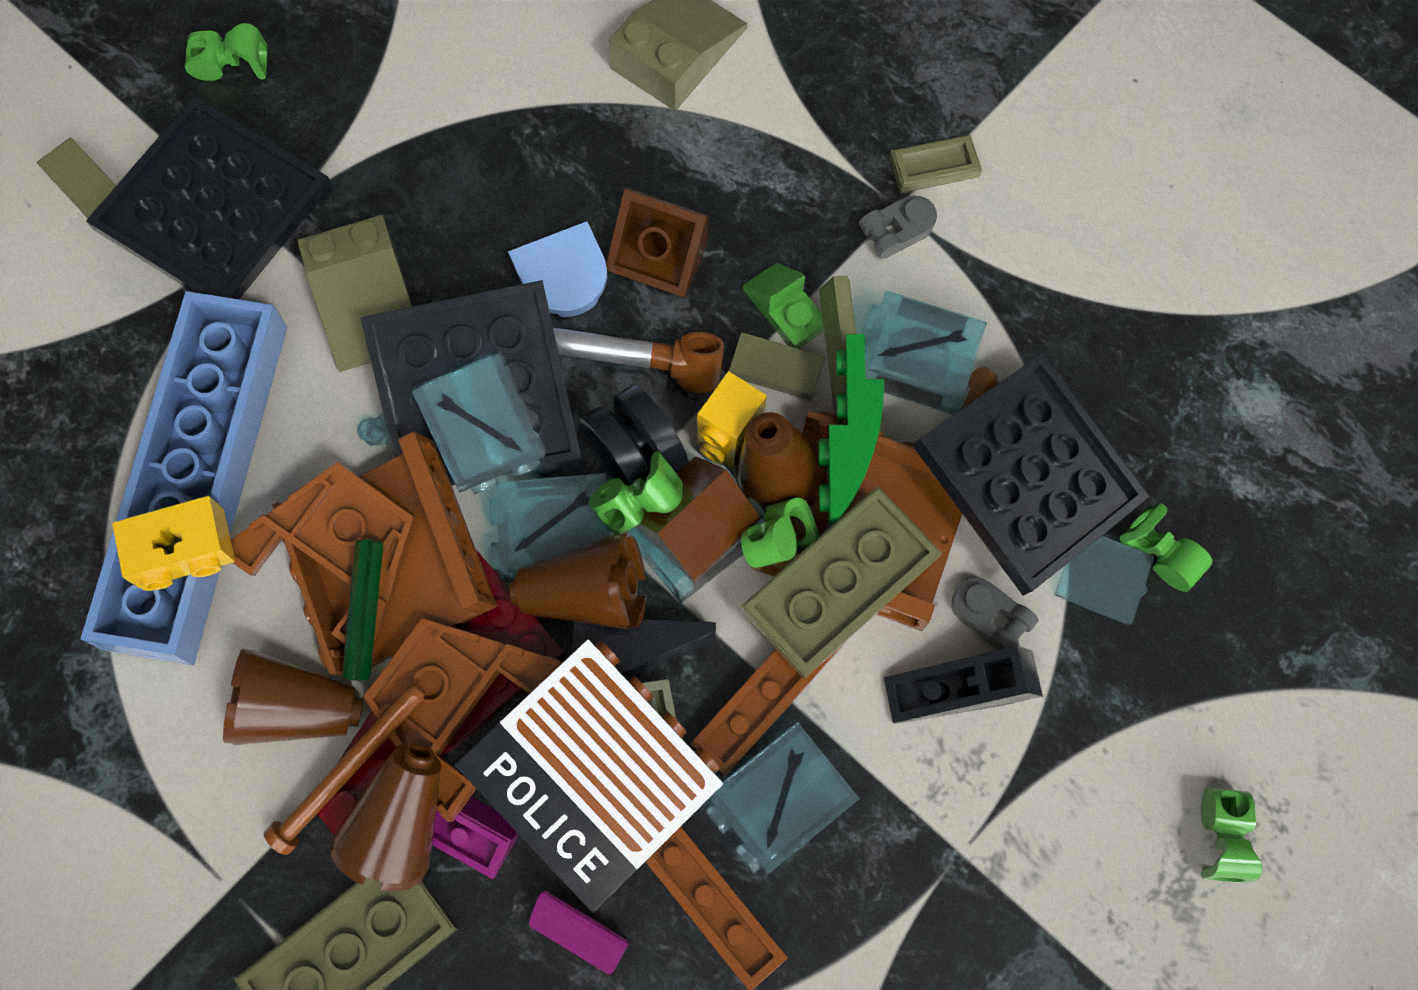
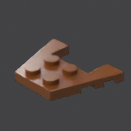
(325, 524)
(455, 674)

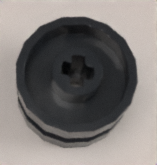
(632, 436)

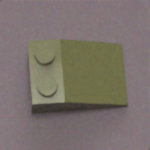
(673, 46)
(353, 276)

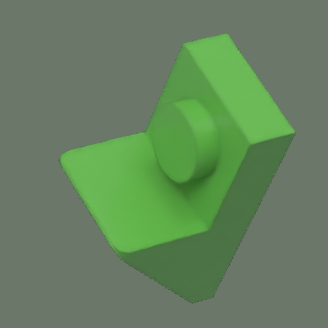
(785, 305)

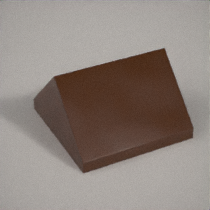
(657, 242)
(704, 522)

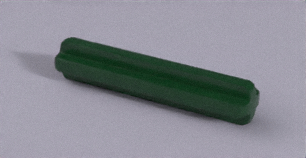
(362, 610)

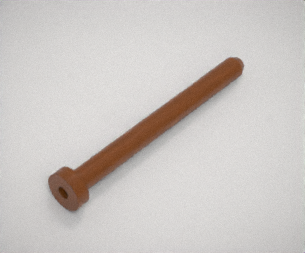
(283, 835)

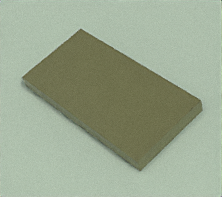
(840, 582)
(355, 942)

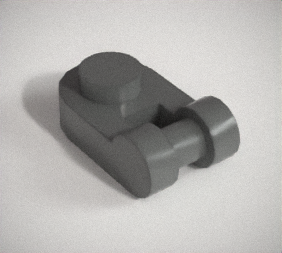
(911, 218)
(978, 603)

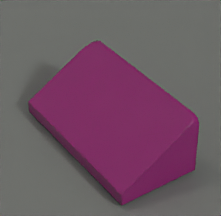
(476, 837)
(578, 932)

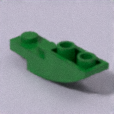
(852, 445)

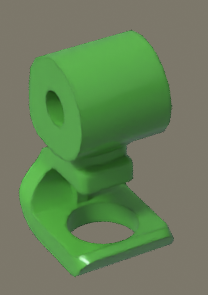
(209, 52)
(624, 505)
(775, 539)
(1178, 561)
(1231, 817)

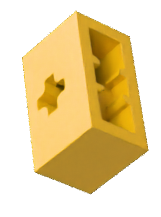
(725, 419)
(148, 539)

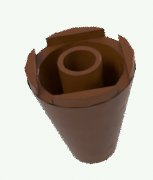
(777, 462)
(585, 584)
(285, 702)
(392, 822)

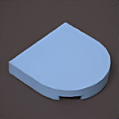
(568, 265)

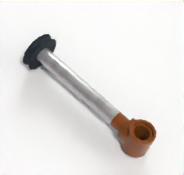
(692, 360)

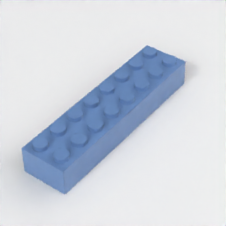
(190, 448)

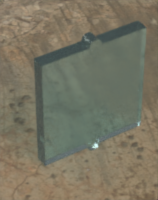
(1106, 579)

